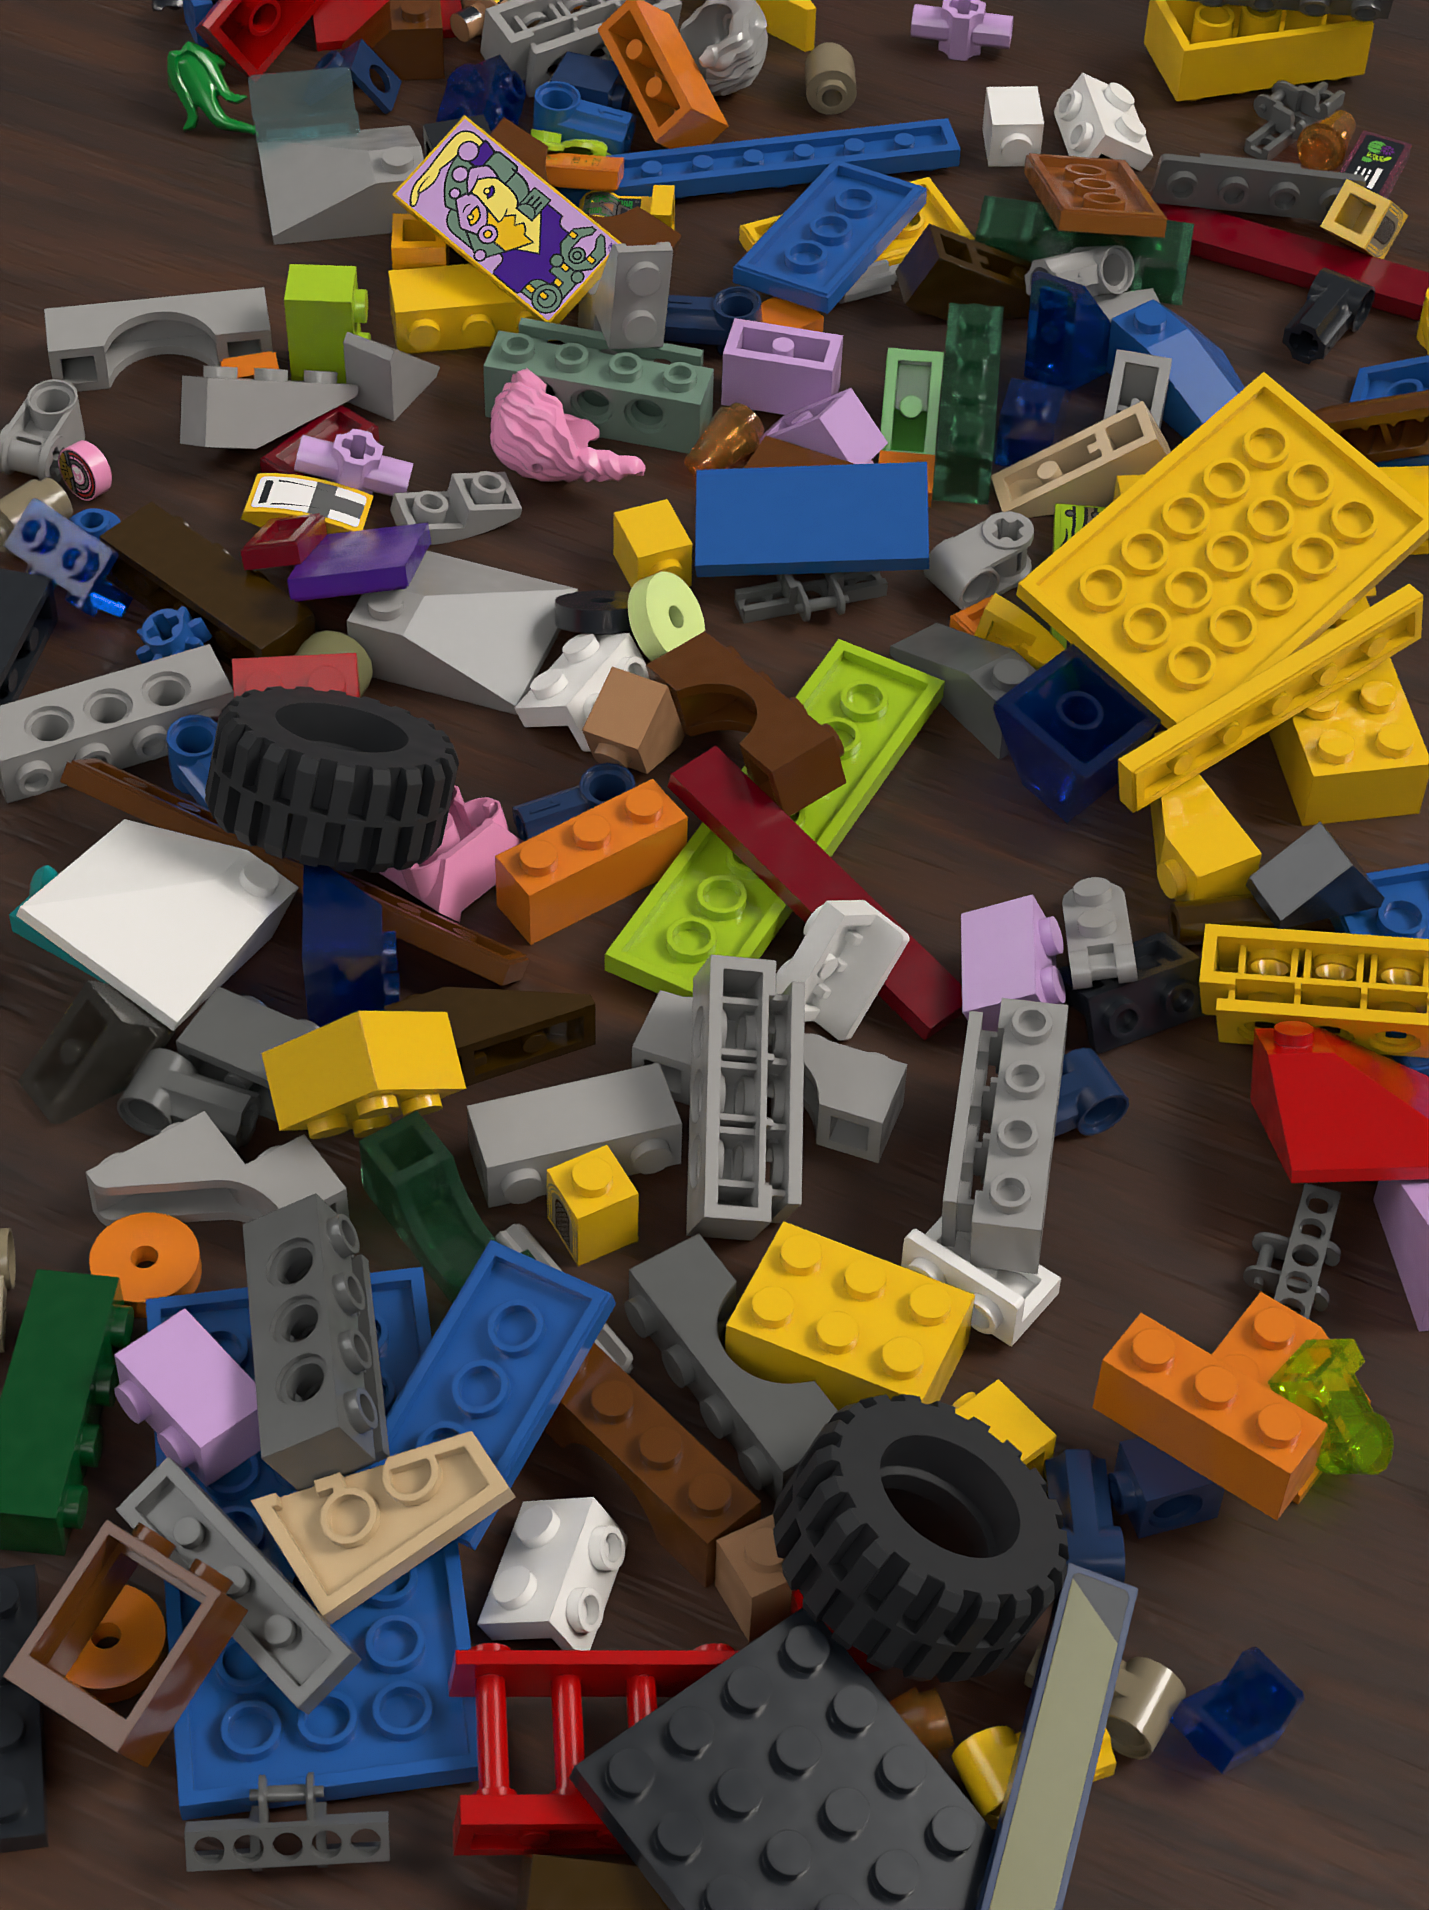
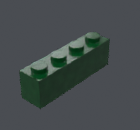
(54, 1406)

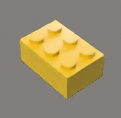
(847, 1322)

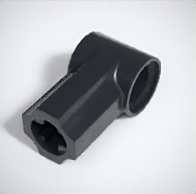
(1329, 310)

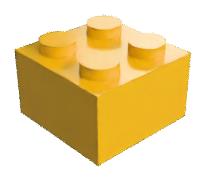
(363, 1072)

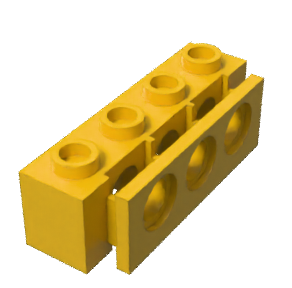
(1318, 979)

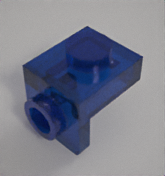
(1240, 1713)

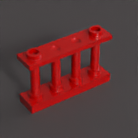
(561, 1822)

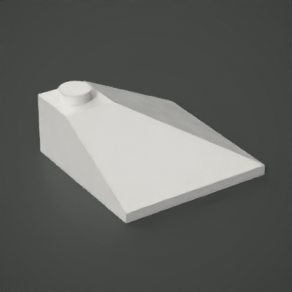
(161, 914)

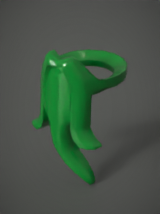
(198, 82)

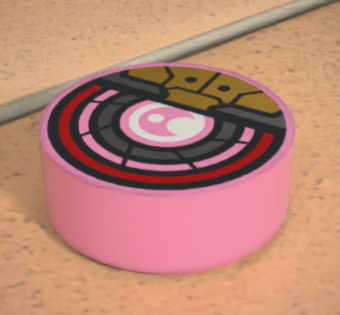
(85, 470)

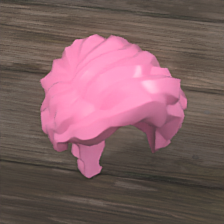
(545, 443)

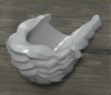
(727, 43)

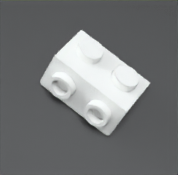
(1102, 121)
(572, 684)
(843, 963)
(1003, 1299)
(555, 1574)

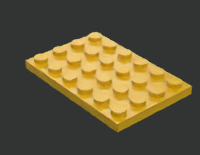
(1227, 554)

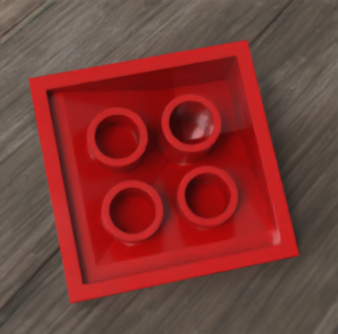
(1338, 1107)

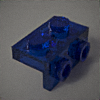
(484, 89)
(69, 556)

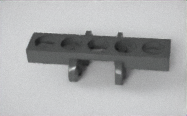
(1281, 119)
(835, 592)
(1301, 1248)
(262, 1831)

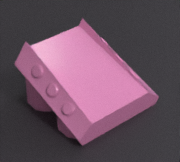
(464, 862)

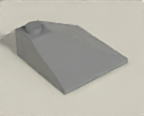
(336, 183)
(460, 631)

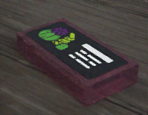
(1378, 160)

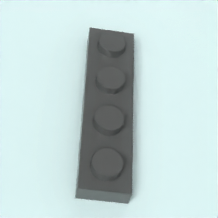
(281, 1626)

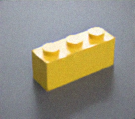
(449, 309)

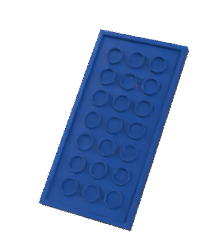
(392, 1713)

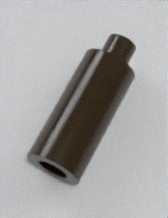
(1189, 917)

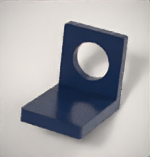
(359, 60)

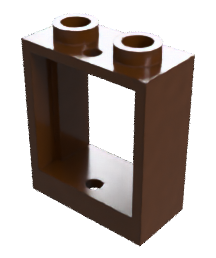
(80, 1609)

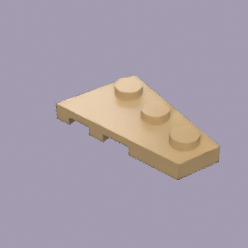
(377, 1524)

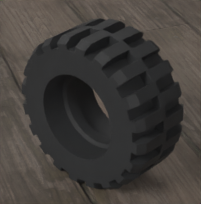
(331, 779)
(920, 1538)

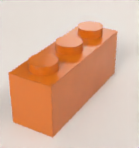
(662, 76)
(589, 861)
(1209, 1416)

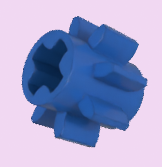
(170, 633)

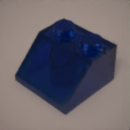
(1070, 730)
(345, 949)

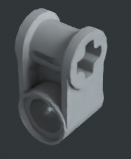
(41, 430)
(983, 559)

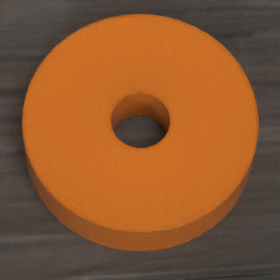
(143, 1239)
(133, 1662)

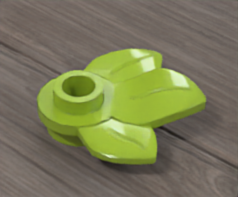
(573, 146)

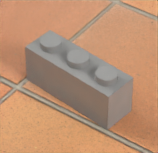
(535, 1130)

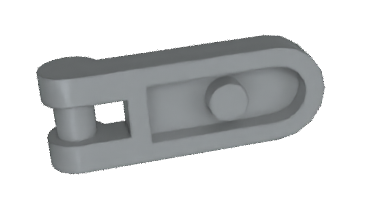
(1098, 933)

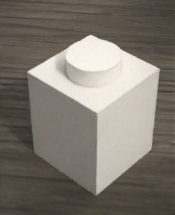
(1012, 125)

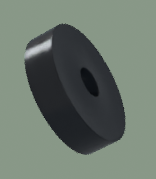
(593, 612)

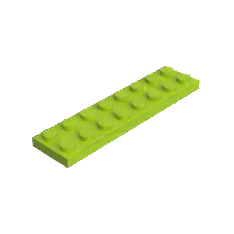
(709, 895)

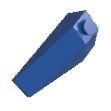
(1199, 373)

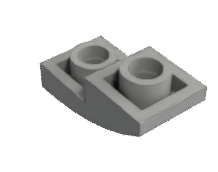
(468, 508)

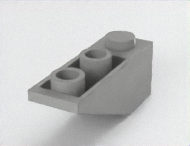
(251, 412)

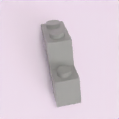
(630, 297)
(200, 1177)

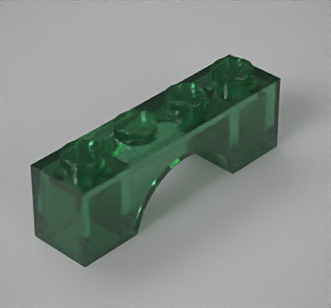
(1030, 234)
(968, 404)
(423, 1199)

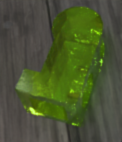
(1324, 1383)

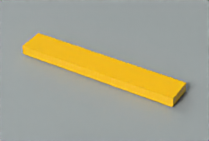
(1270, 698)

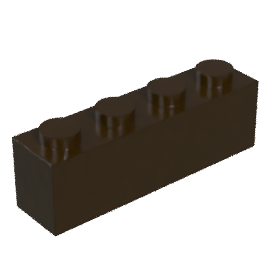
(174, 566)

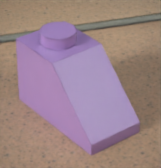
(832, 427)

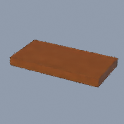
(1094, 195)

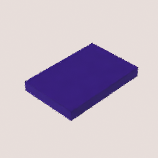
(361, 562)

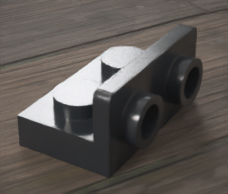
(1159, 1000)

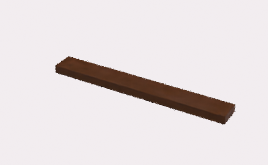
(409, 920)

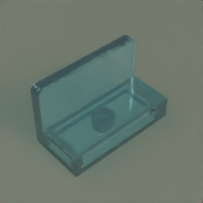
(303, 104)

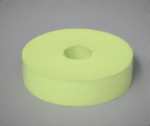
(663, 614)

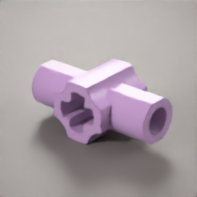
(961, 27)
(353, 462)

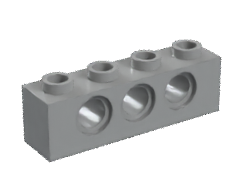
(107, 718)

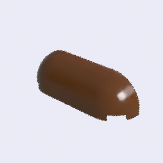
(1383, 426)

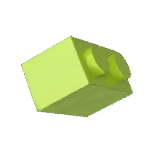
(319, 311)

